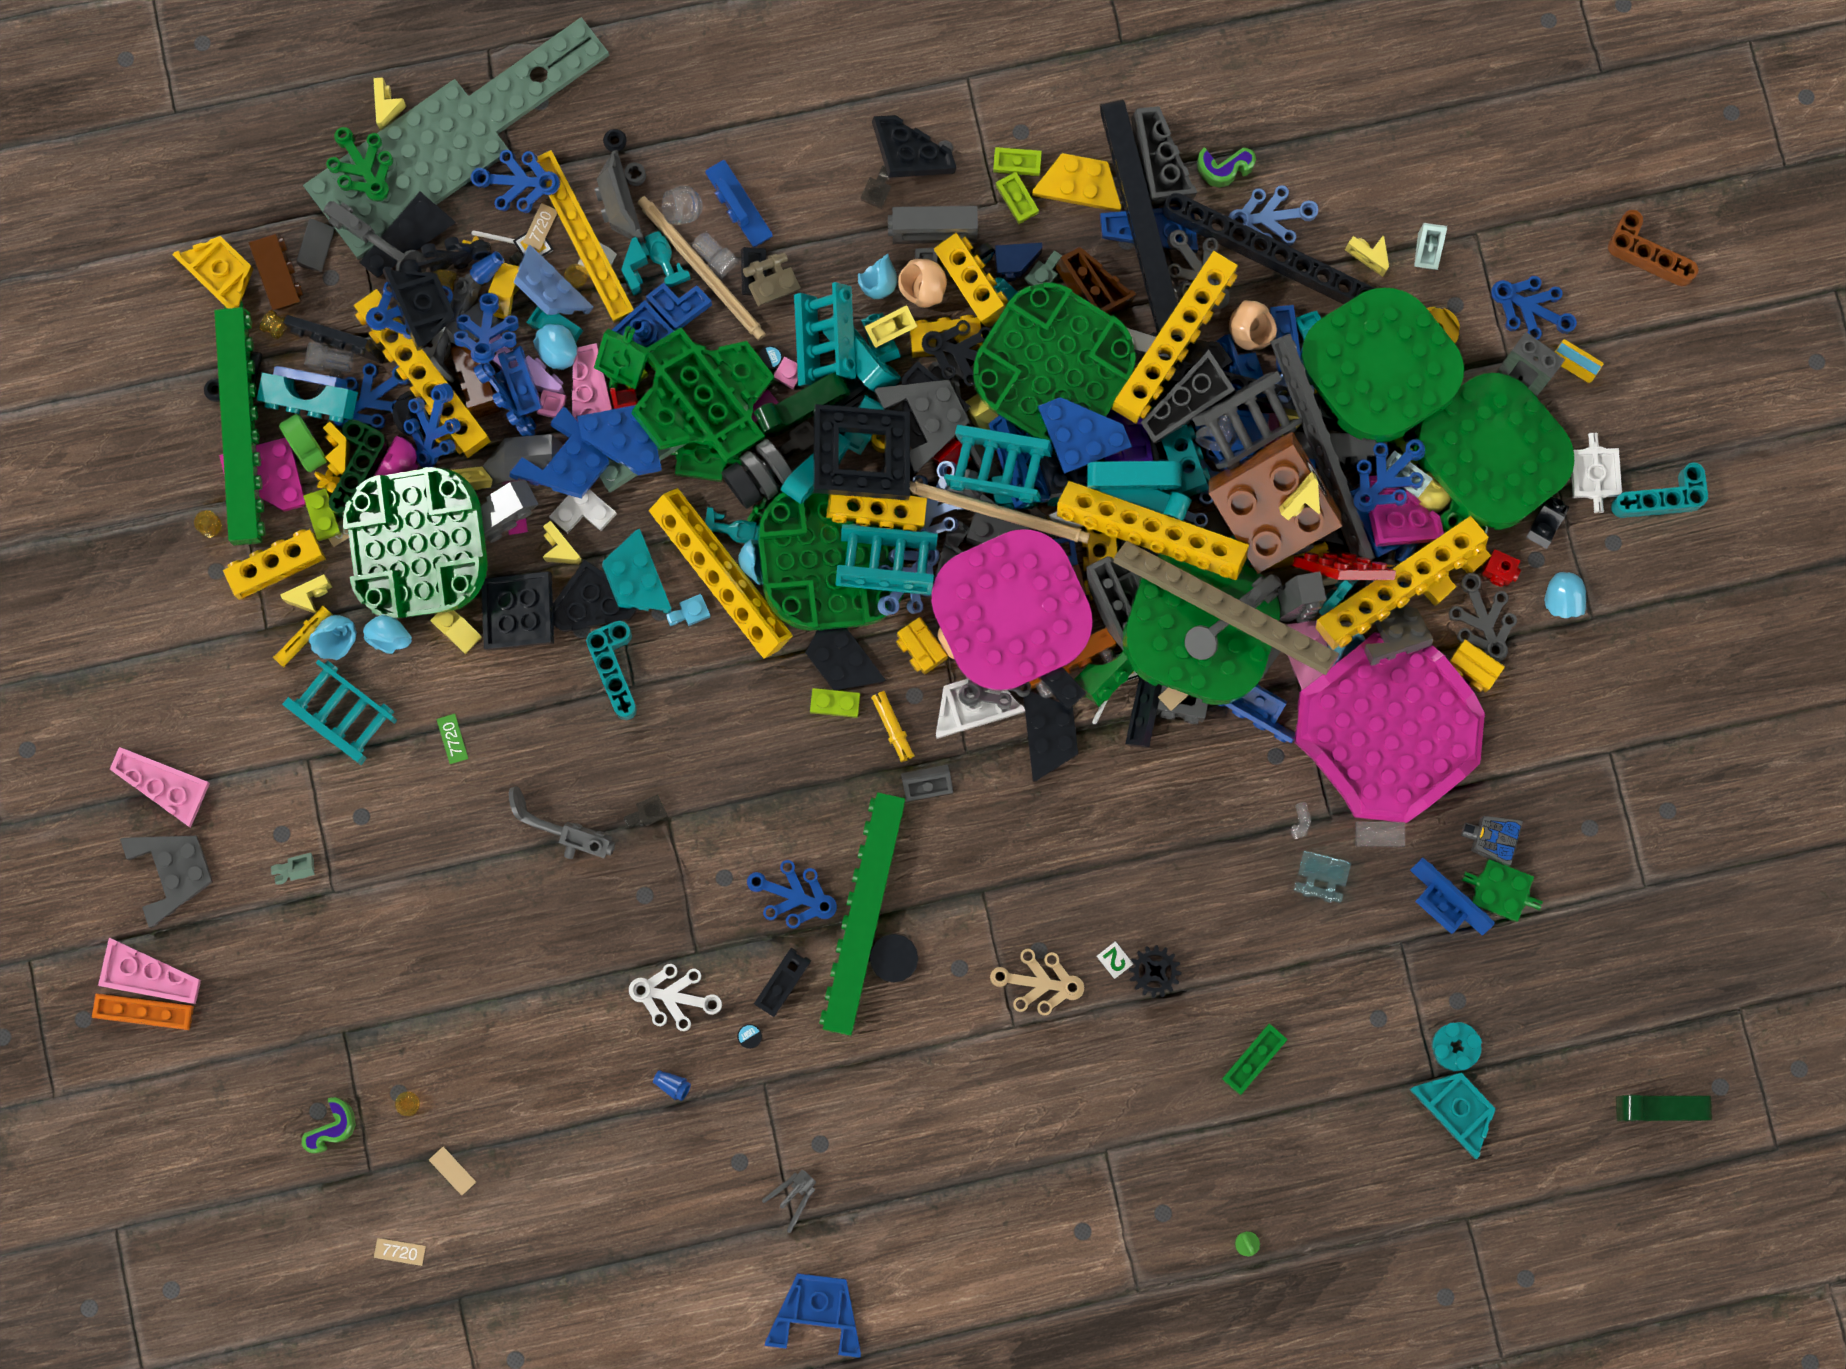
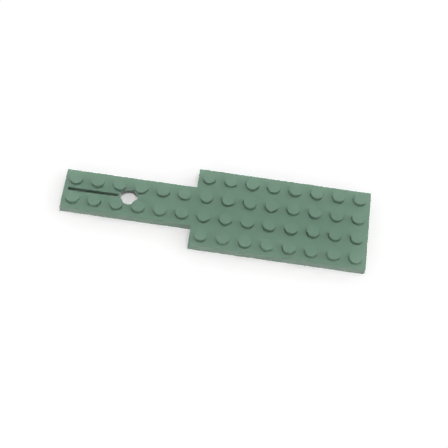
(455, 133)

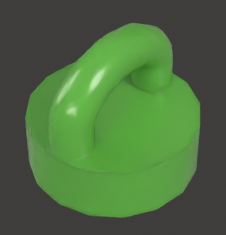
(1247, 1244)

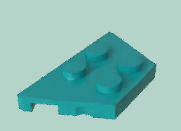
(635, 576)
(1334, 597)
(1459, 1109)

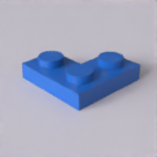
(676, 310)

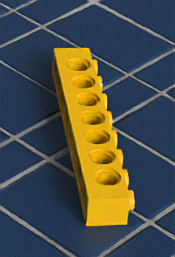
(1215, 268)
(467, 443)
(1152, 530)
(1466, 532)
(720, 573)

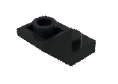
(1547, 522)

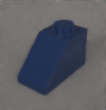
(1015, 259)

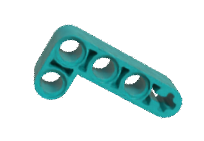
(868, 365)
(1135, 475)
(800, 482)
(1659, 496)
(1172, 505)
(614, 673)

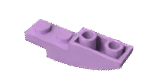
(541, 378)

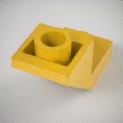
(504, 288)
(340, 456)

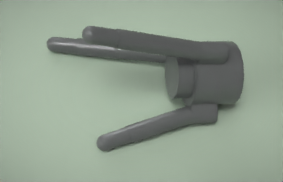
(802, 1184)

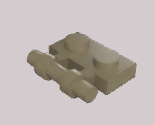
(774, 286)

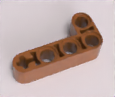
(1654, 252)

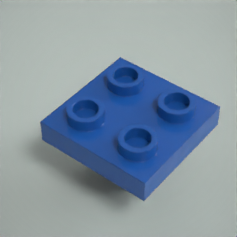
(647, 324)

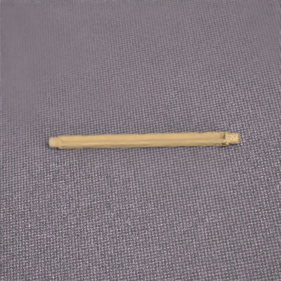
(701, 268)
(999, 512)

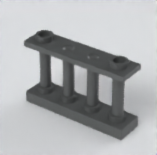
(1229, 405)

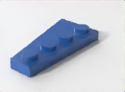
(1116, 227)

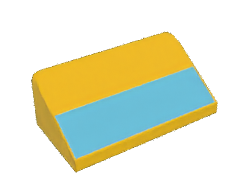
(1578, 361)

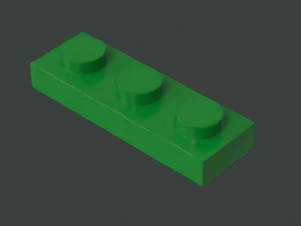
(1254, 1059)

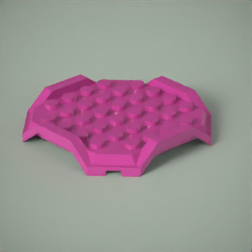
(1391, 730)

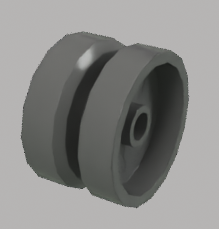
(767, 469)

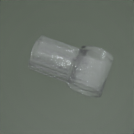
(719, 259)
(322, 357)

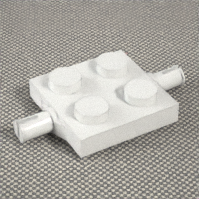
(1596, 473)

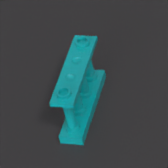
(808, 335)
(992, 441)
(881, 579)
(337, 734)

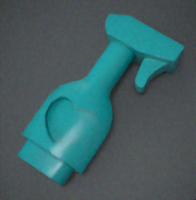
(661, 253)
(739, 530)

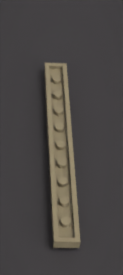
(1226, 607)

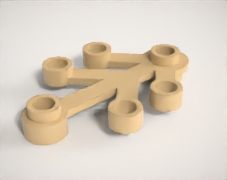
(1041, 982)

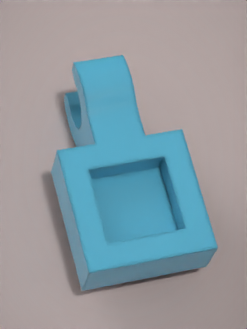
(692, 610)

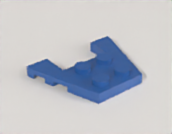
(572, 468)
(819, 1303)

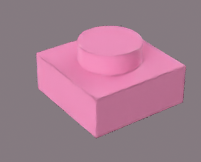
(787, 373)
(551, 403)

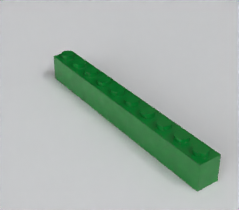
(238, 426)
(863, 914)

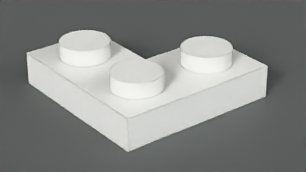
(590, 507)

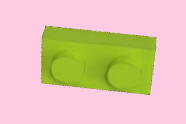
(1017, 160)
(1017, 197)
(321, 515)
(835, 703)

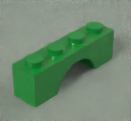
(1103, 680)

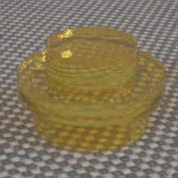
(576, 275)
(407, 1103)

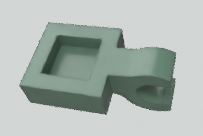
(1042, 272)
(296, 868)

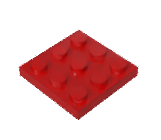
(1344, 567)

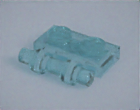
(1323, 869)

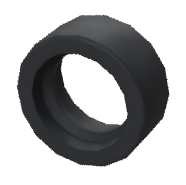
(741, 485)

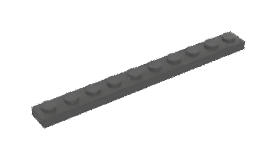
(1321, 445)

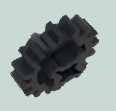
(1162, 980)

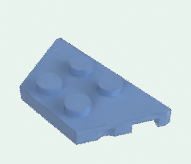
(547, 286)

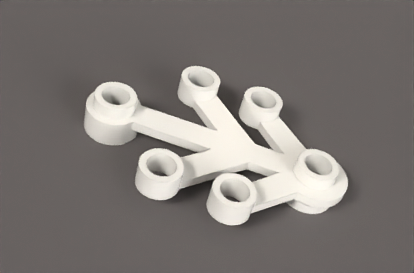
(670, 996)

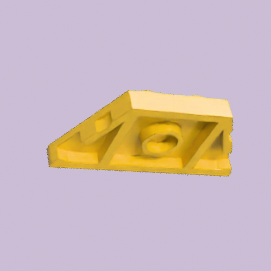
(1079, 182)
(218, 269)

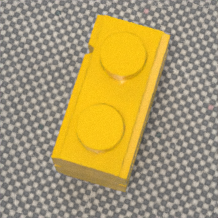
(921, 646)
(1476, 666)

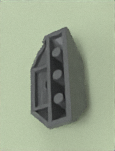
(617, 199)
(535, 449)
(1113, 593)

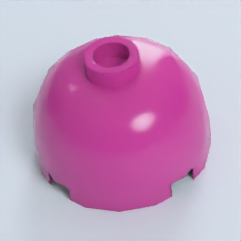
(399, 458)

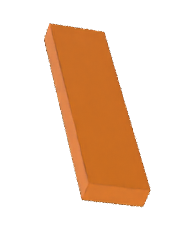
(142, 1011)

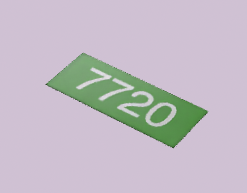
(452, 738)

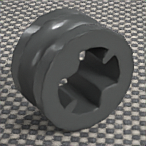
(631, 167)

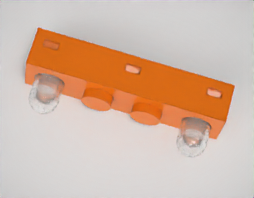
(1099, 643)

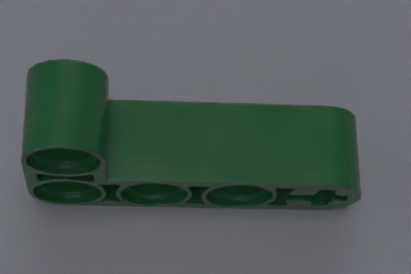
(800, 406)
(353, 471)
(1663, 1108)

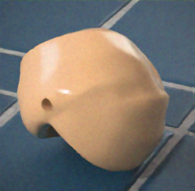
(923, 282)
(1252, 326)

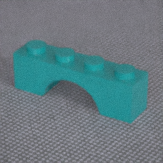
(332, 401)

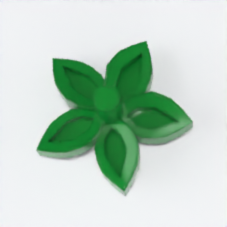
(757, 511)

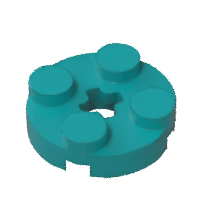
(1469, 1041)

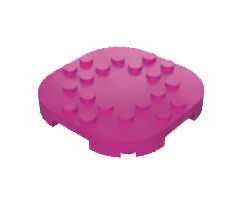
(1011, 609)

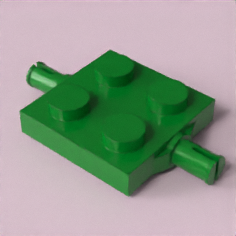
(621, 358)
(700, 462)
(1502, 890)

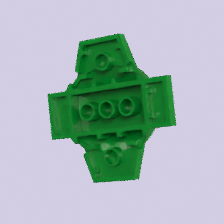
(703, 395)

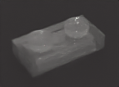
(1379, 834)

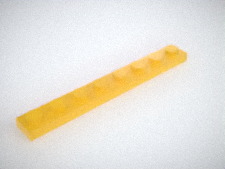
(586, 242)

